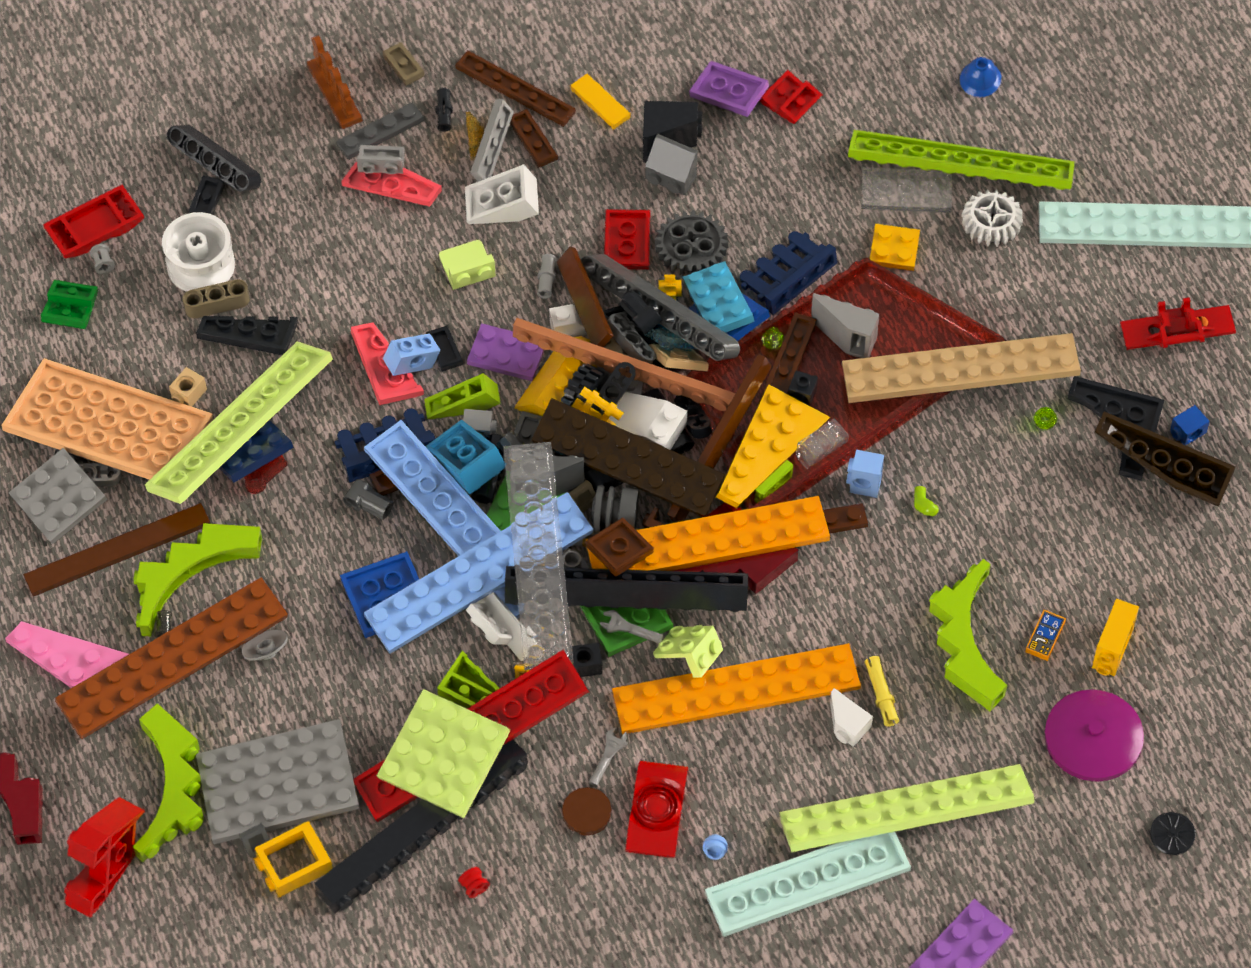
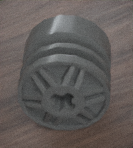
(611, 509)

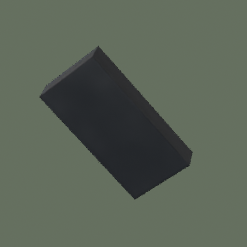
(449, 355)

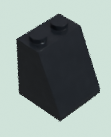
(672, 120)

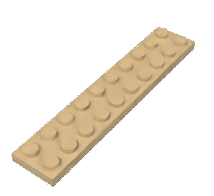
(961, 368)

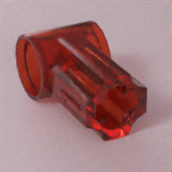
(264, 474)

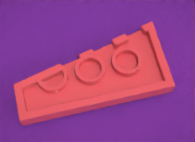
(403, 186)
(372, 348)

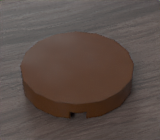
(586, 811)

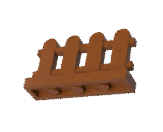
(332, 87)

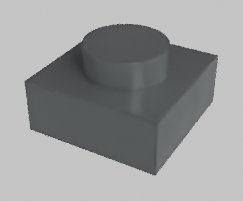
(252, 838)

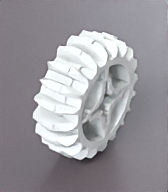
(1006, 218)

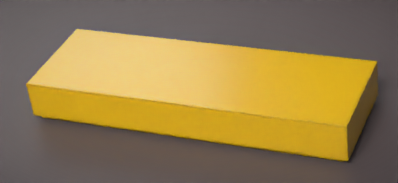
(600, 101)

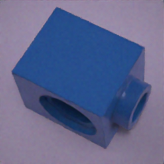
(1189, 425)

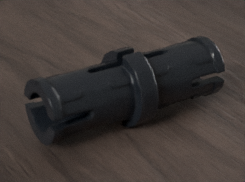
(444, 120)

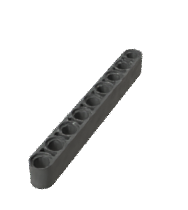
(675, 316)

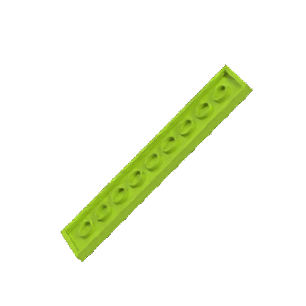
(961, 159)

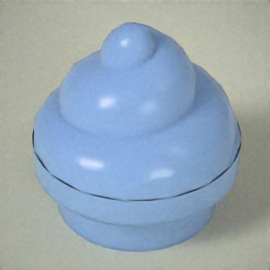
(715, 846)

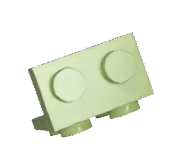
(467, 264)
(696, 644)

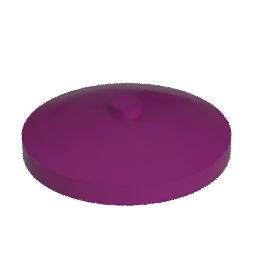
(1094, 735)

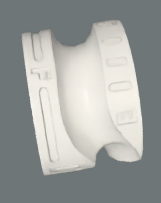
(198, 251)

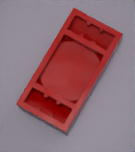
(94, 222)
(656, 809)

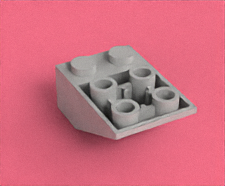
(846, 325)

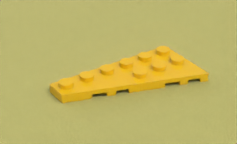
(768, 442)

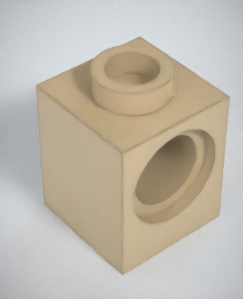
(188, 380)

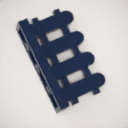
(799, 276)
(359, 464)

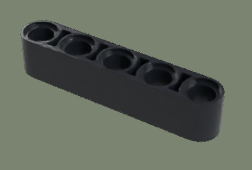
(186, 140)

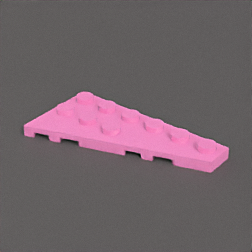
(62, 655)

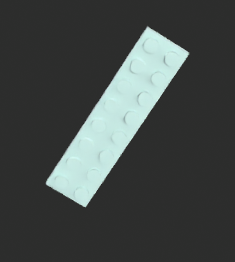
(805, 881)

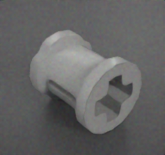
(102, 258)

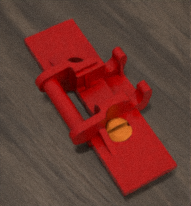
(1175, 322)

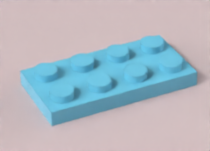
(718, 297)

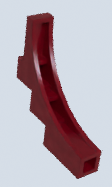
(760, 568)
(23, 800)

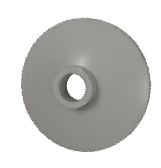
(264, 645)

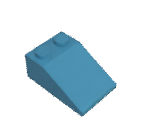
(467, 456)

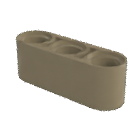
(223, 292)

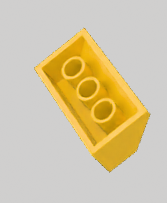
(549, 382)

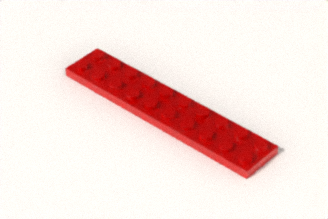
(515, 706)

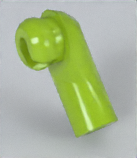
(923, 504)

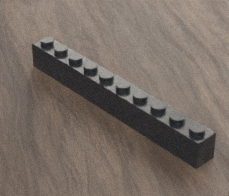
(648, 589)
(406, 835)

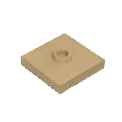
(680, 359)

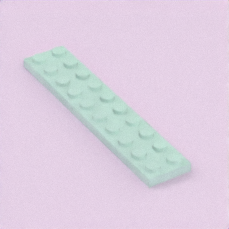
(1145, 224)

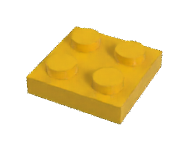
(895, 246)

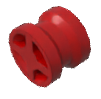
(474, 882)

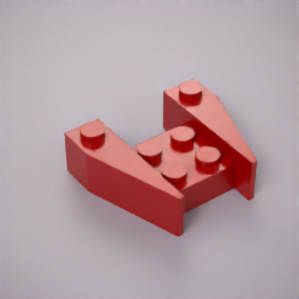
(106, 849)

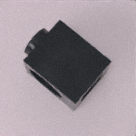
(803, 387)
(590, 652)

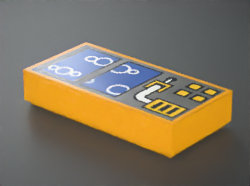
(1045, 635)

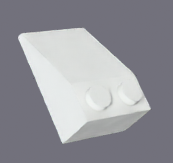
(502, 197)
(651, 419)

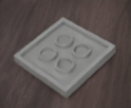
(58, 496)

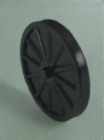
(1172, 833)

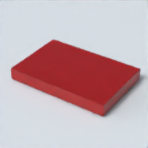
(628, 237)

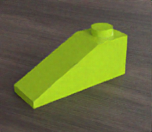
(473, 394)

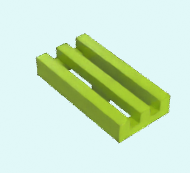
(774, 481)

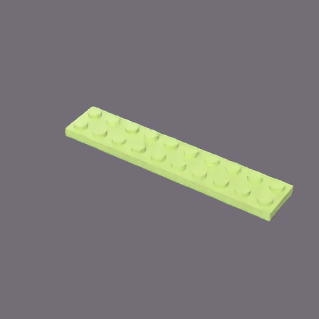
(238, 422)
(906, 807)

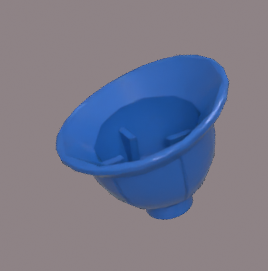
(980, 77)

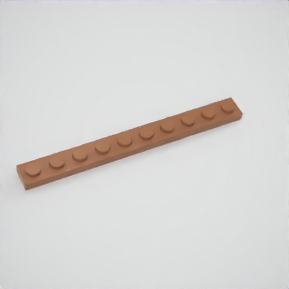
(608, 359)

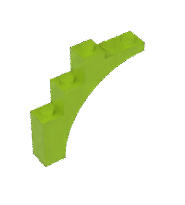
(214, 545)
(966, 666)
(181, 780)

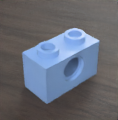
(411, 354)
(865, 473)

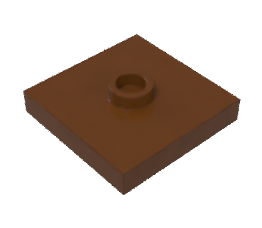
(619, 546)

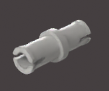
(546, 276)

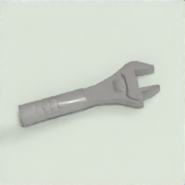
(617, 623)
(612, 746)

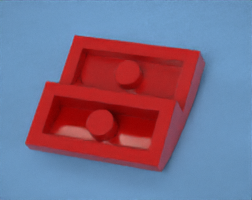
(790, 97)

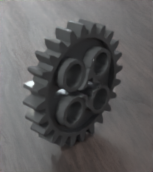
(691, 242)

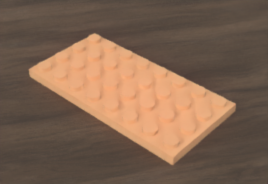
(103, 419)

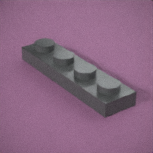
(380, 130)

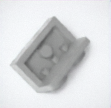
(381, 159)

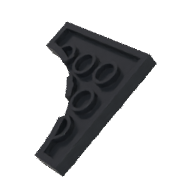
(1122, 403)

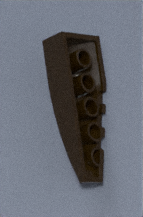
(1169, 460)

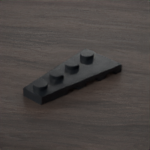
(249, 333)

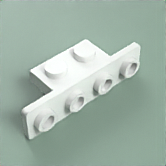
(497, 623)

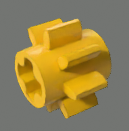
(670, 286)

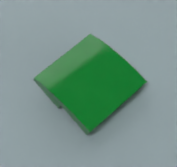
(69, 304)

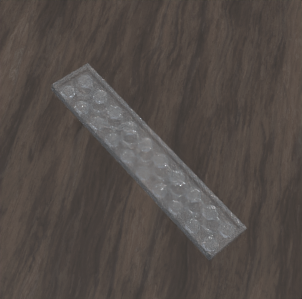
(537, 552)

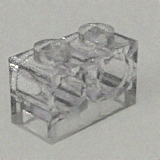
(821, 443)

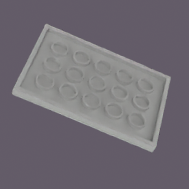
(277, 781)

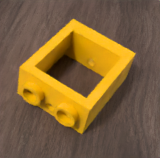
(1115, 637)
(302, 876)

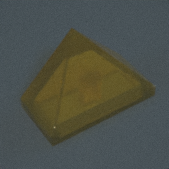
(475, 134)

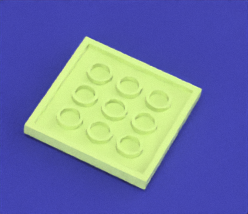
(443, 753)

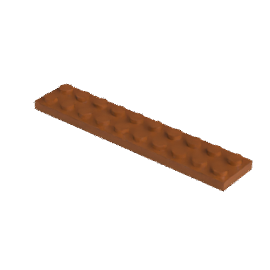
(171, 658)

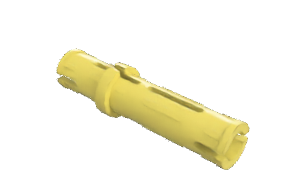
(884, 699)

